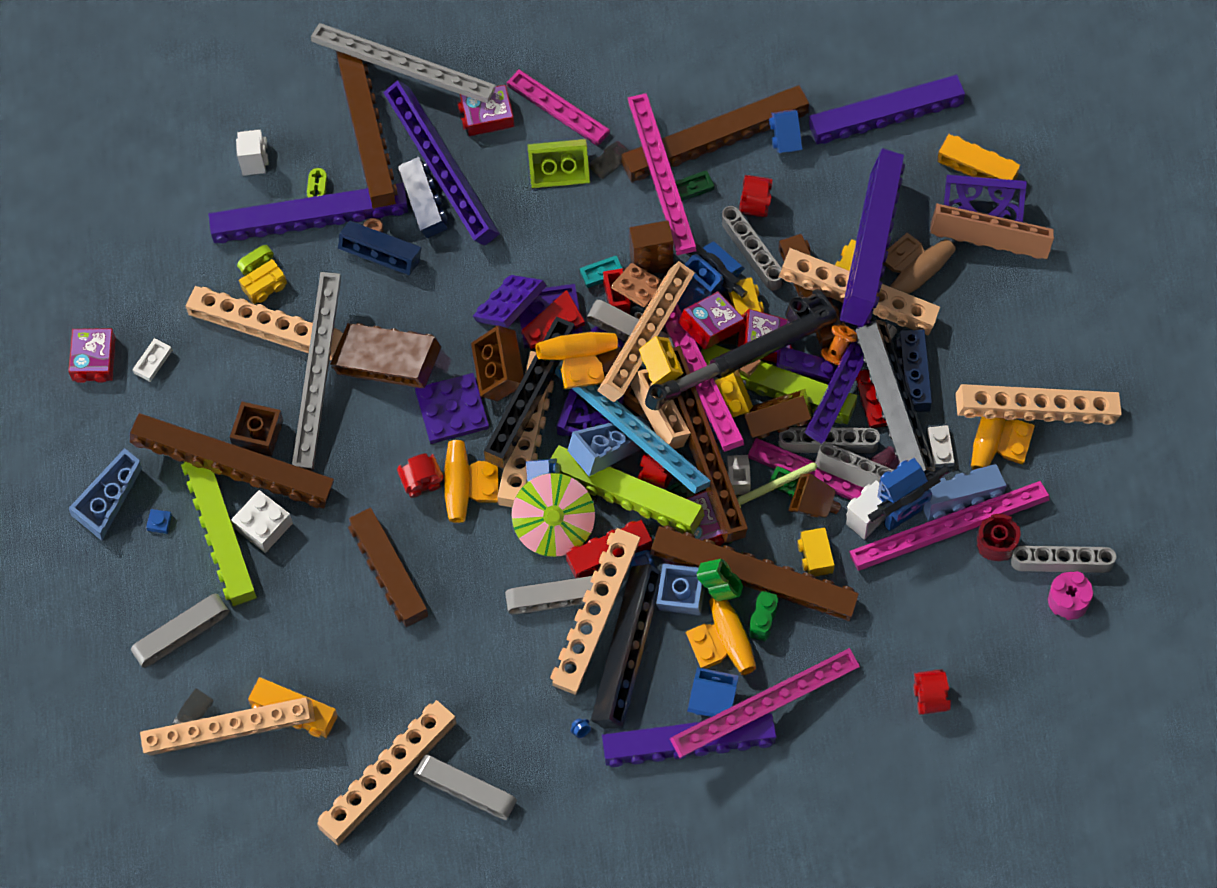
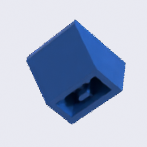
(712, 692)

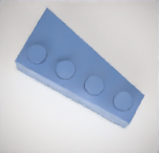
(601, 446)
(964, 491)
(106, 494)

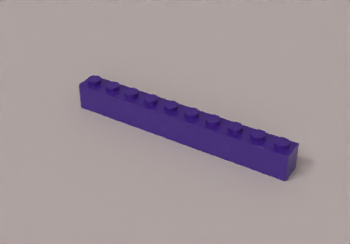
(441, 163)
(300, 214)

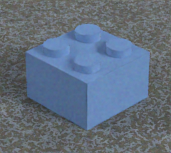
(680, 590)

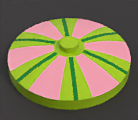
(553, 514)

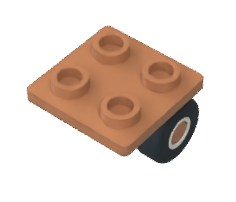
(637, 286)

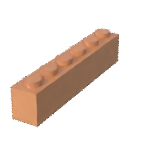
(991, 231)

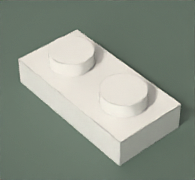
(152, 360)
(940, 446)

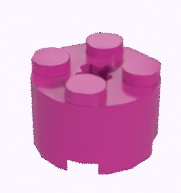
(1060, 595)

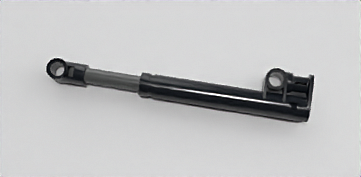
(812, 316)

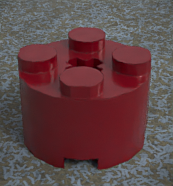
(998, 548)

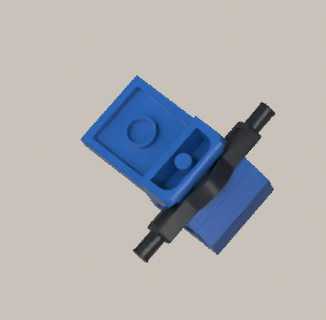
(713, 273)
(905, 492)

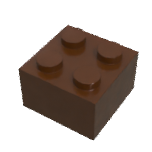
(256, 428)

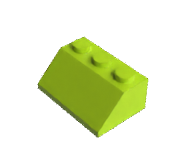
(558, 163)

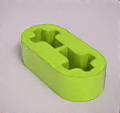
(313, 186)
(255, 259)

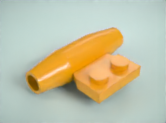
(579, 356)
(1003, 436)
(467, 481)
(723, 638)

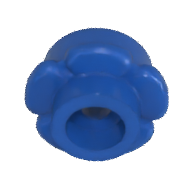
(580, 727)

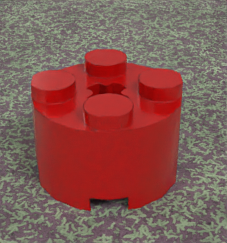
(755, 196)
(654, 472)
(420, 475)
(932, 691)

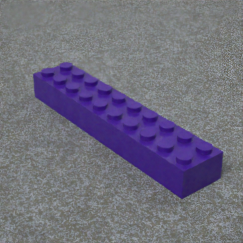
(873, 238)

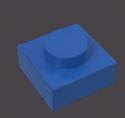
(159, 521)

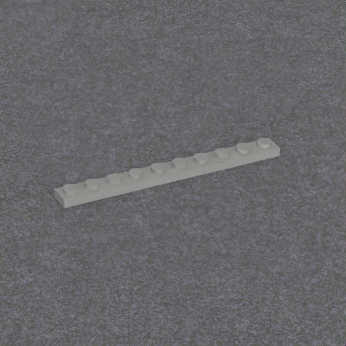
(403, 63)
(316, 370)

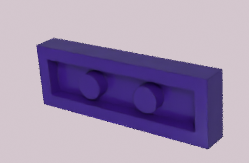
(805, 364)

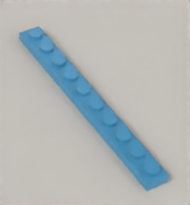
(643, 437)

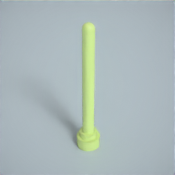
(776, 483)

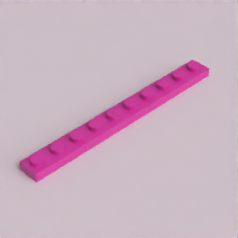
(661, 174)
(708, 391)
(947, 526)
(764, 703)

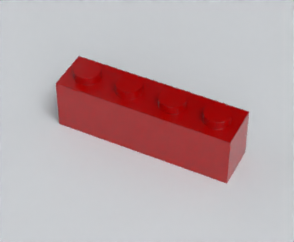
(584, 559)

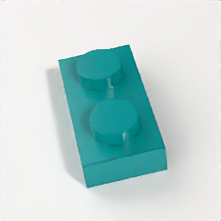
(593, 273)

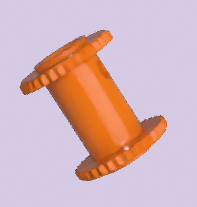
(842, 338)

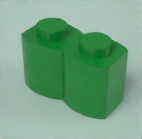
(719, 580)
(763, 616)

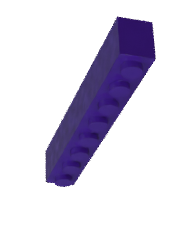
(886, 109)
(656, 744)

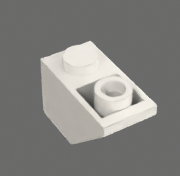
(739, 473)

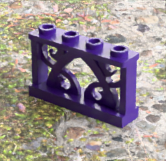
(1007, 187)
(570, 417)

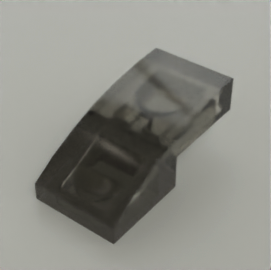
(609, 160)
(194, 707)

